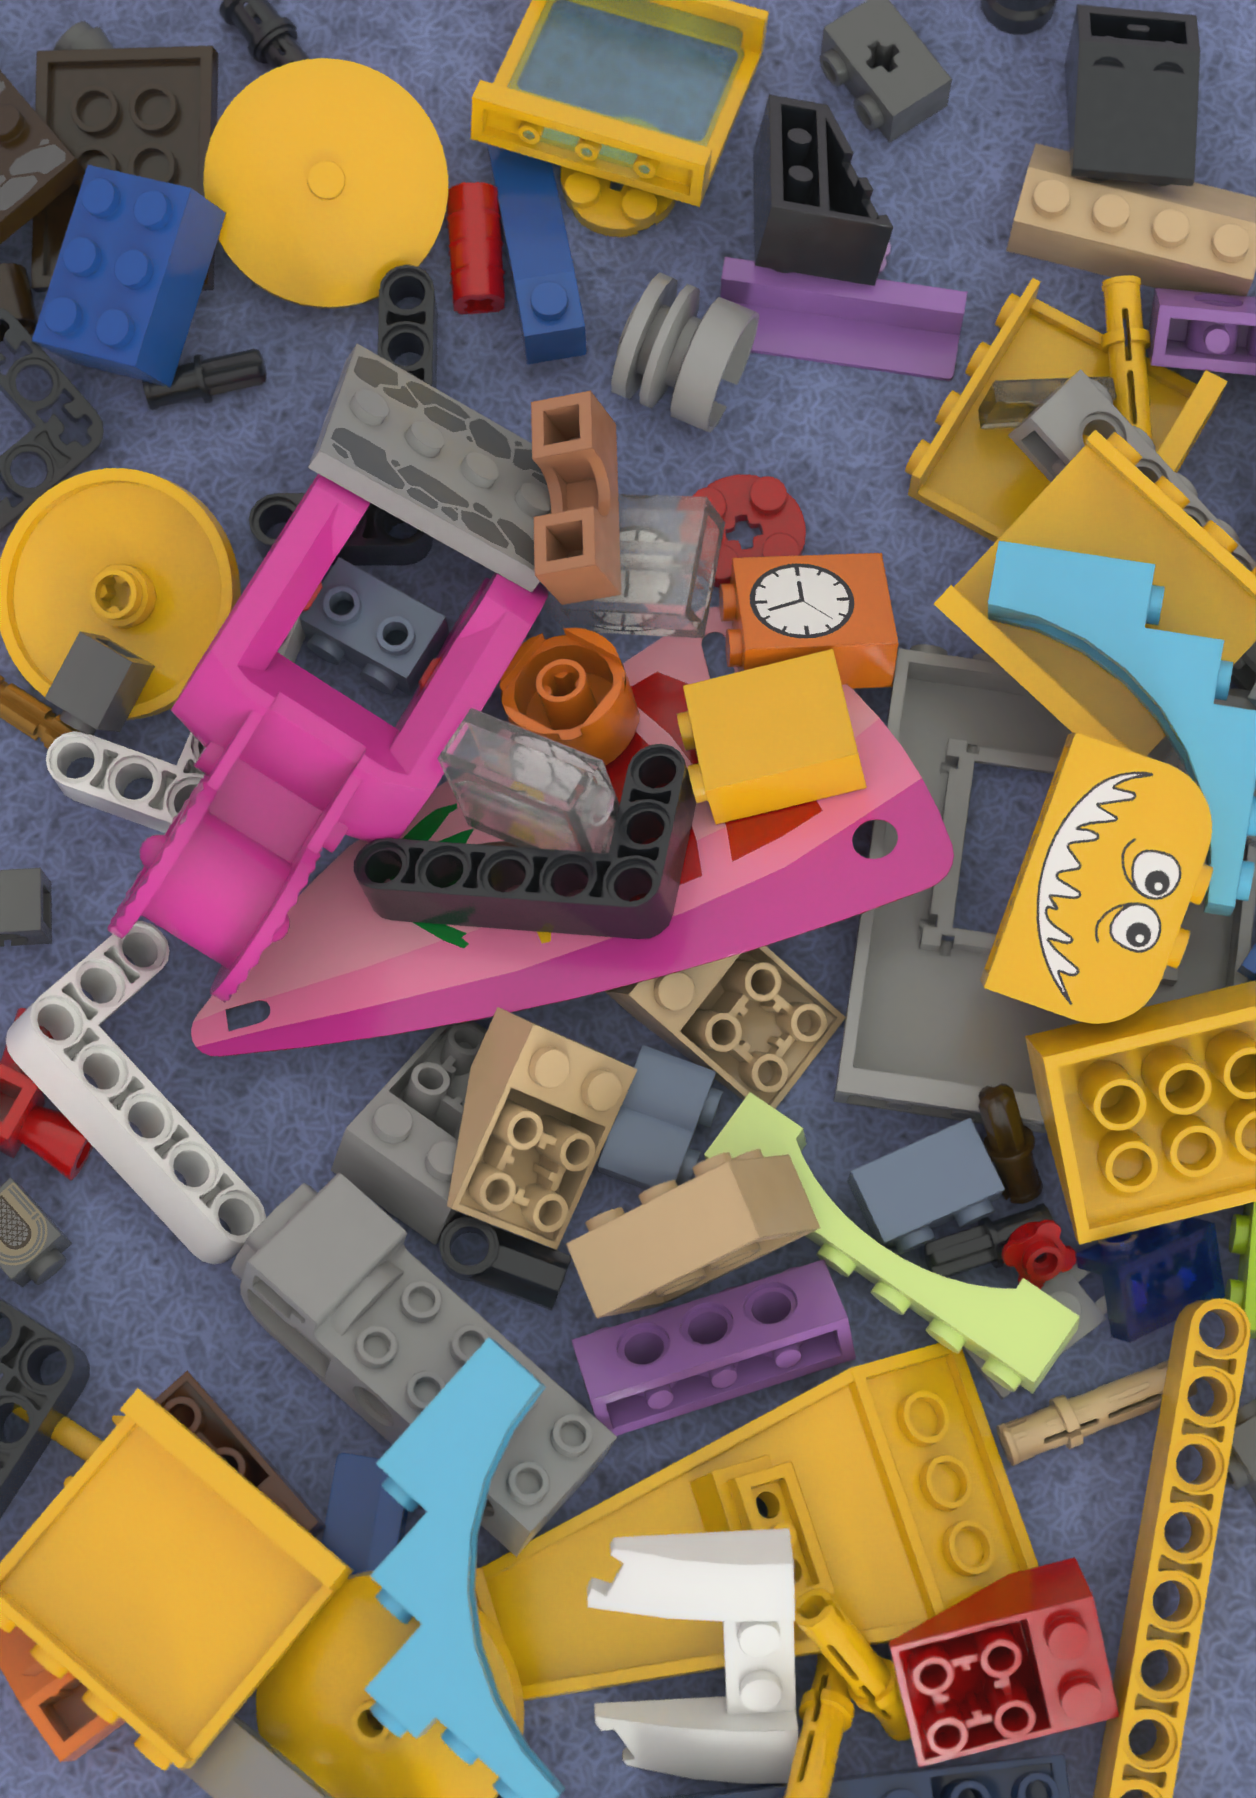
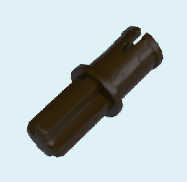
(1009, 1144)

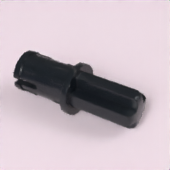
(209, 378)
(978, 1244)

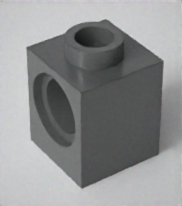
(25, 907)

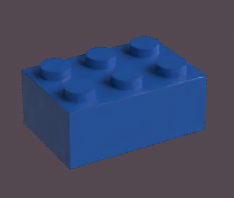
(129, 275)

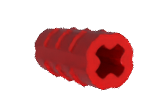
(475, 248)

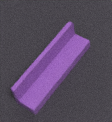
(850, 323)

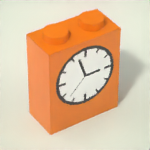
(809, 606)

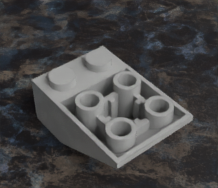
(409, 1133)

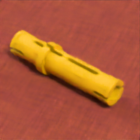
(1124, 301)
(869, 1676)
(825, 1716)

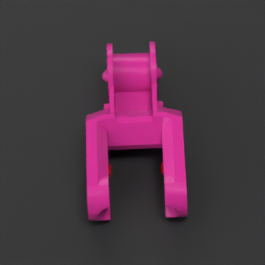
(296, 758)

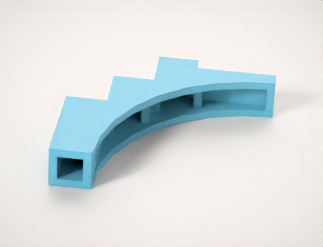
(1102, 612)
(431, 1575)

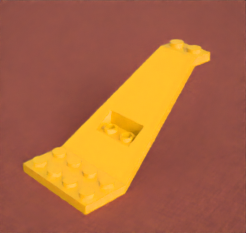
(885, 1505)

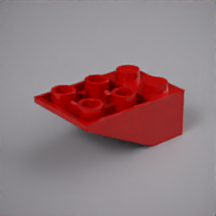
(1005, 1665)

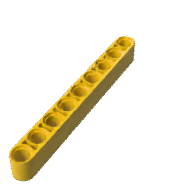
(1187, 1567)

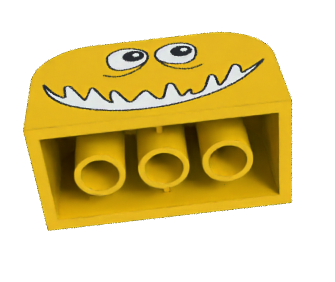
(1103, 885)

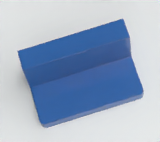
(361, 1515)

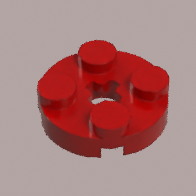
(758, 502)

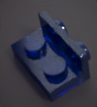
(1155, 1274)

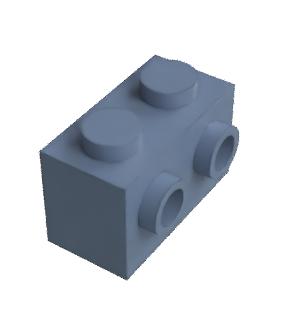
(373, 629)
(926, 1187)

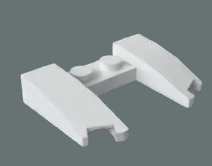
(749, 1587)

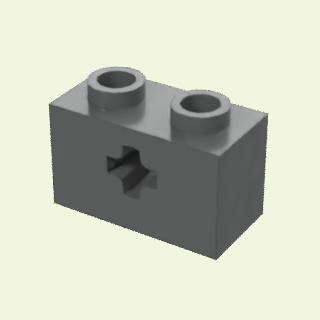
(882, 39)

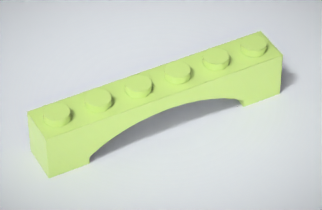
(1010, 1329)

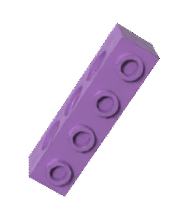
(1203, 331)
(715, 1348)

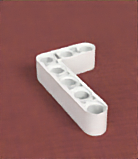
(118, 766)
(129, 1096)

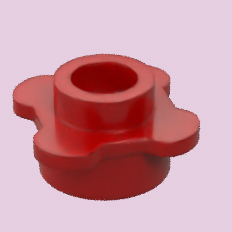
(1035, 1239)

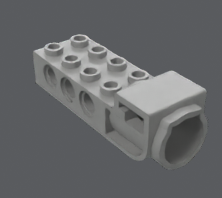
(389, 1335)

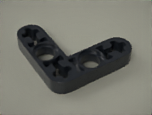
(44, 437)

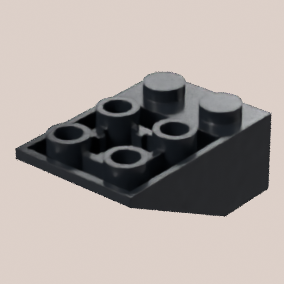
(1133, 95)

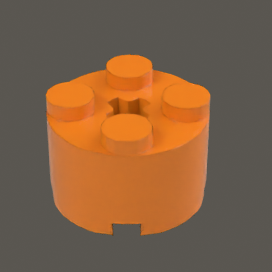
(572, 693)

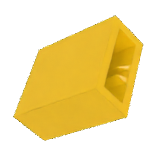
(770, 737)

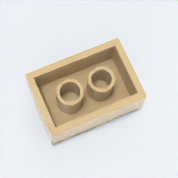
(691, 1232)

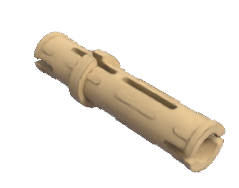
(1074, 1418)

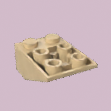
(740, 1018)
(533, 1127)

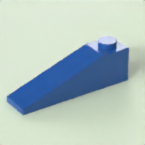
(538, 257)

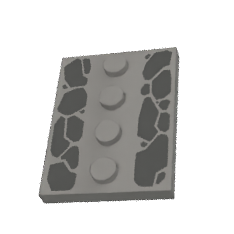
(433, 465)

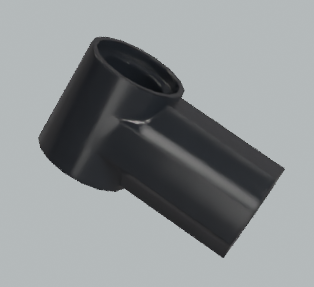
(511, 1265)

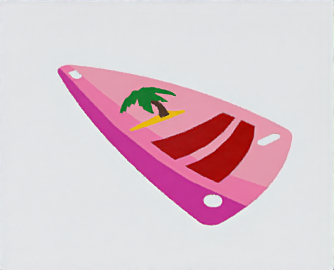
(740, 888)

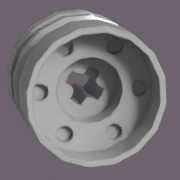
(674, 348)

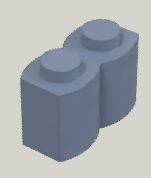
(659, 1121)

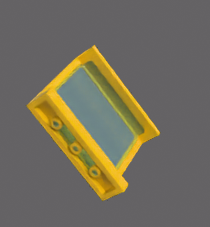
(625, 89)

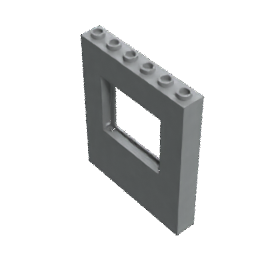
(917, 1016)

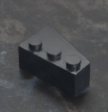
(808, 199)

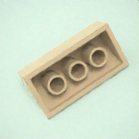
(1114, 228)

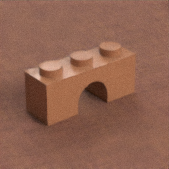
(581, 537)

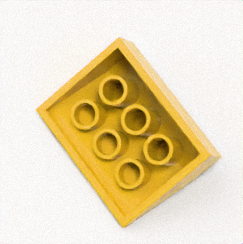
(1152, 1111)

